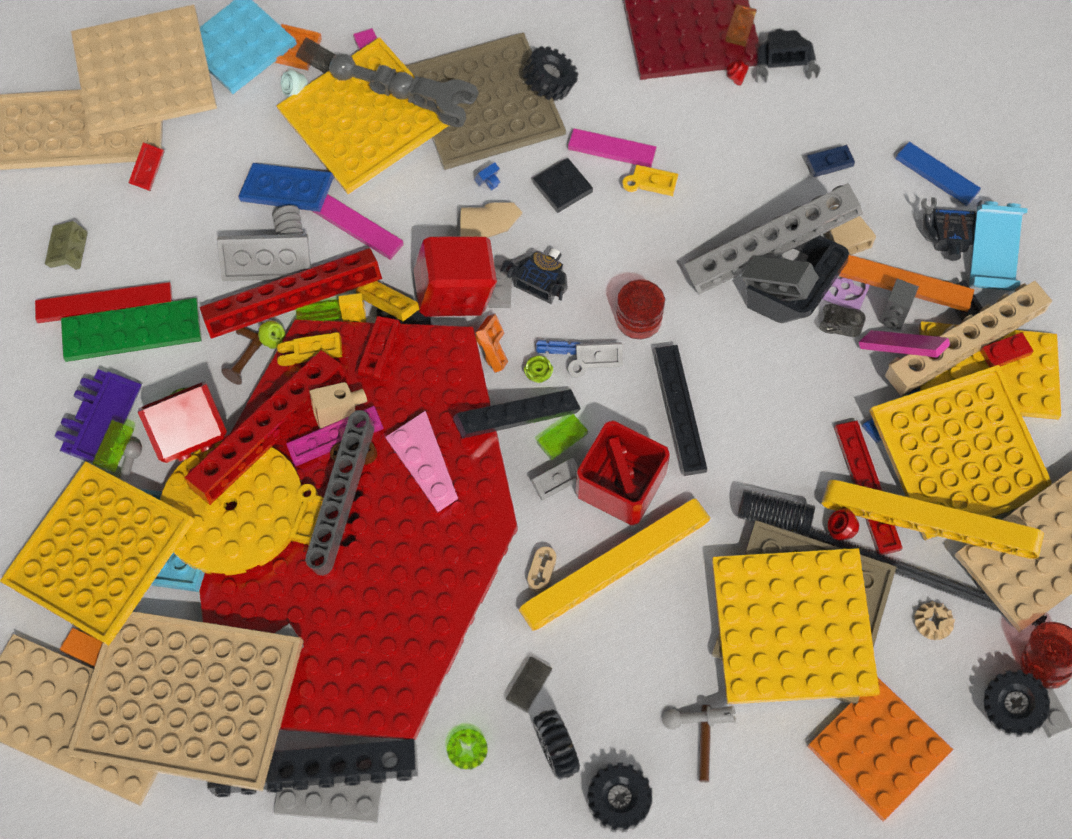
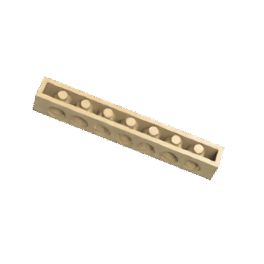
(1034, 303)

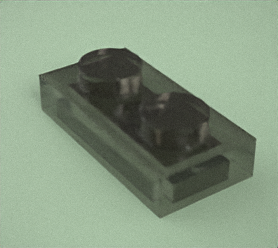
(315, 55)
(529, 684)

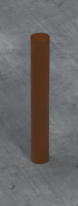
(704, 763)

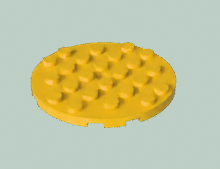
(252, 531)

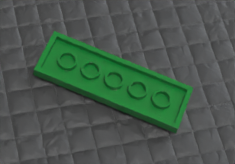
(130, 329)

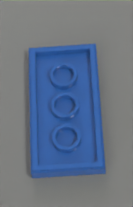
(286, 187)

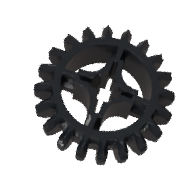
(556, 744)

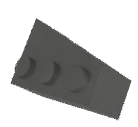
(781, 277)

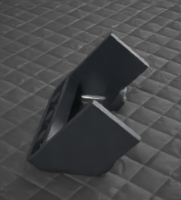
(828, 262)

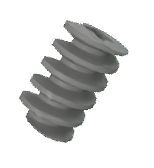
(287, 221)

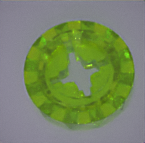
(467, 737)

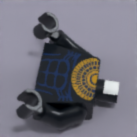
(539, 275)

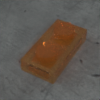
(741, 25)

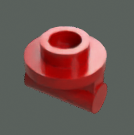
(737, 71)

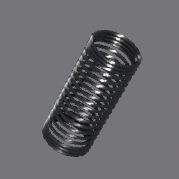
(747, 500)

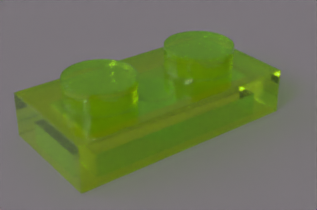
(320, 311)
(562, 437)
(113, 446)

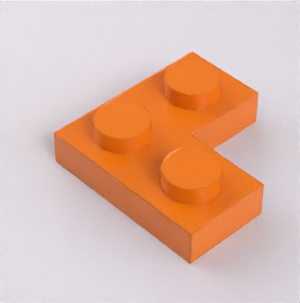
(488, 337)

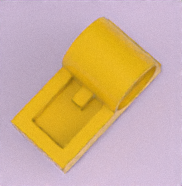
(352, 308)

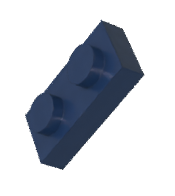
(830, 161)

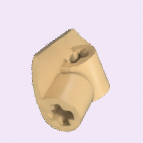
(488, 220)

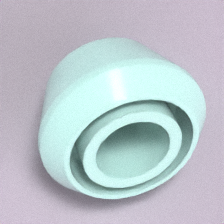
(292, 82)

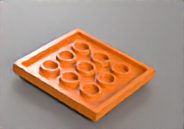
(880, 750)

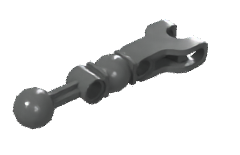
(422, 92)

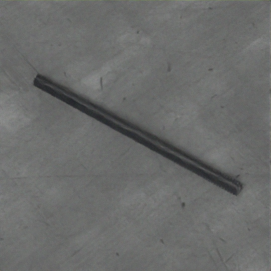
(918, 574)

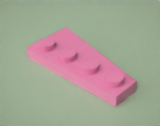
(422, 457)

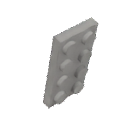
(263, 256)
(339, 802)

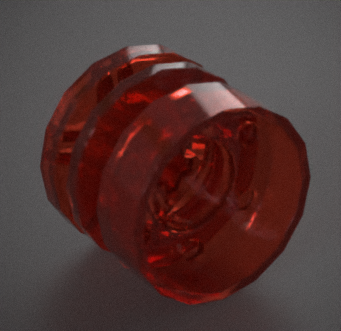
(640, 320)
(1049, 654)

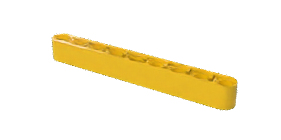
(934, 519)
(614, 564)

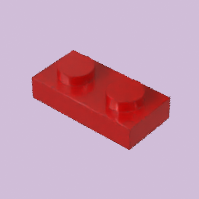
(146, 166)
(1007, 350)

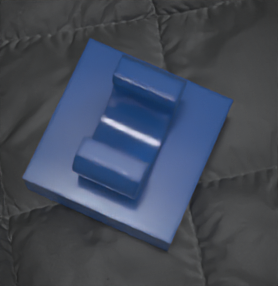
(489, 176)

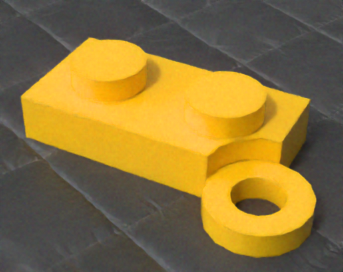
(651, 180)
(307, 516)

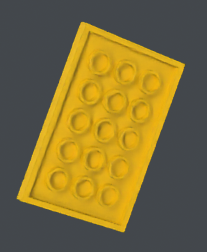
(1031, 379)

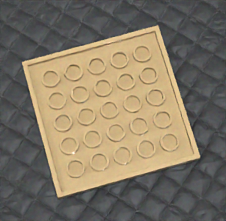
(143, 70)

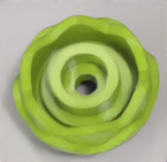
(266, 337)
(541, 363)

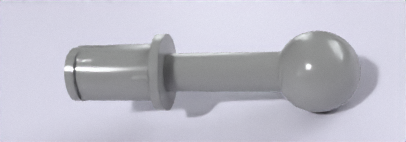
(132, 451)
(673, 719)

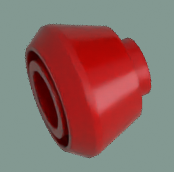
(843, 524)

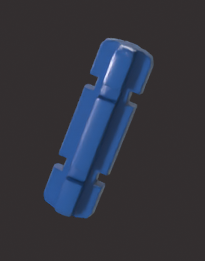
(556, 347)

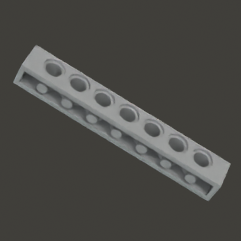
(786, 239)

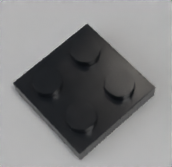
(562, 185)

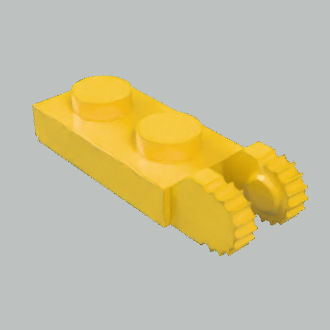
(307, 347)

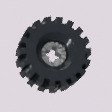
(550, 73)
(1016, 685)
(621, 780)

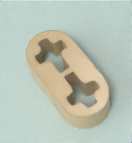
(536, 568)

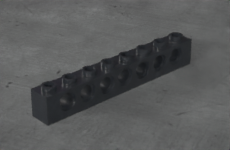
(326, 757)

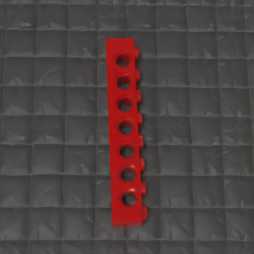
(290, 293)
(262, 437)

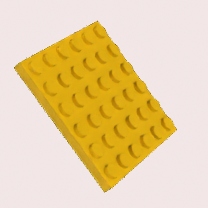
(353, 126)
(963, 446)
(97, 552)
(794, 626)

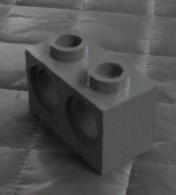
(898, 304)

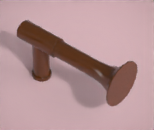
(233, 374)

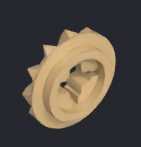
(927, 627)

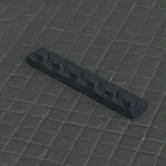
(680, 410)
(516, 413)

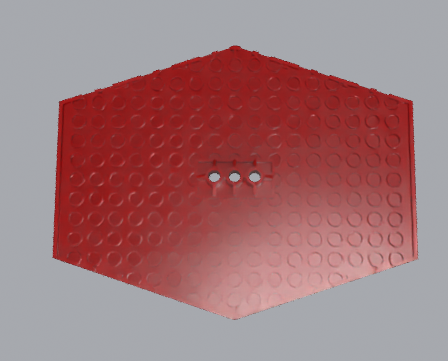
(411, 581)

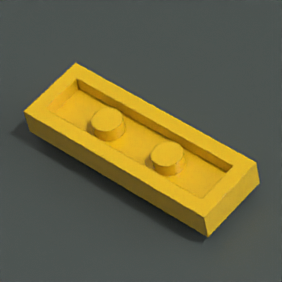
(388, 300)

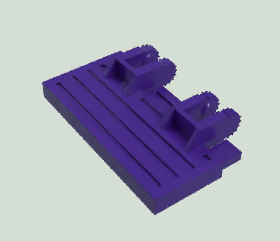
(112, 402)

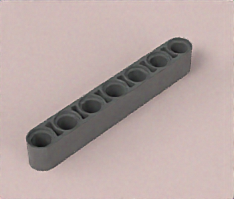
(341, 503)

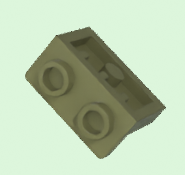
(66, 245)

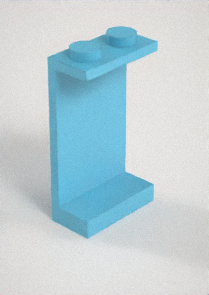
(996, 246)

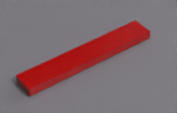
(68, 306)
(864, 474)

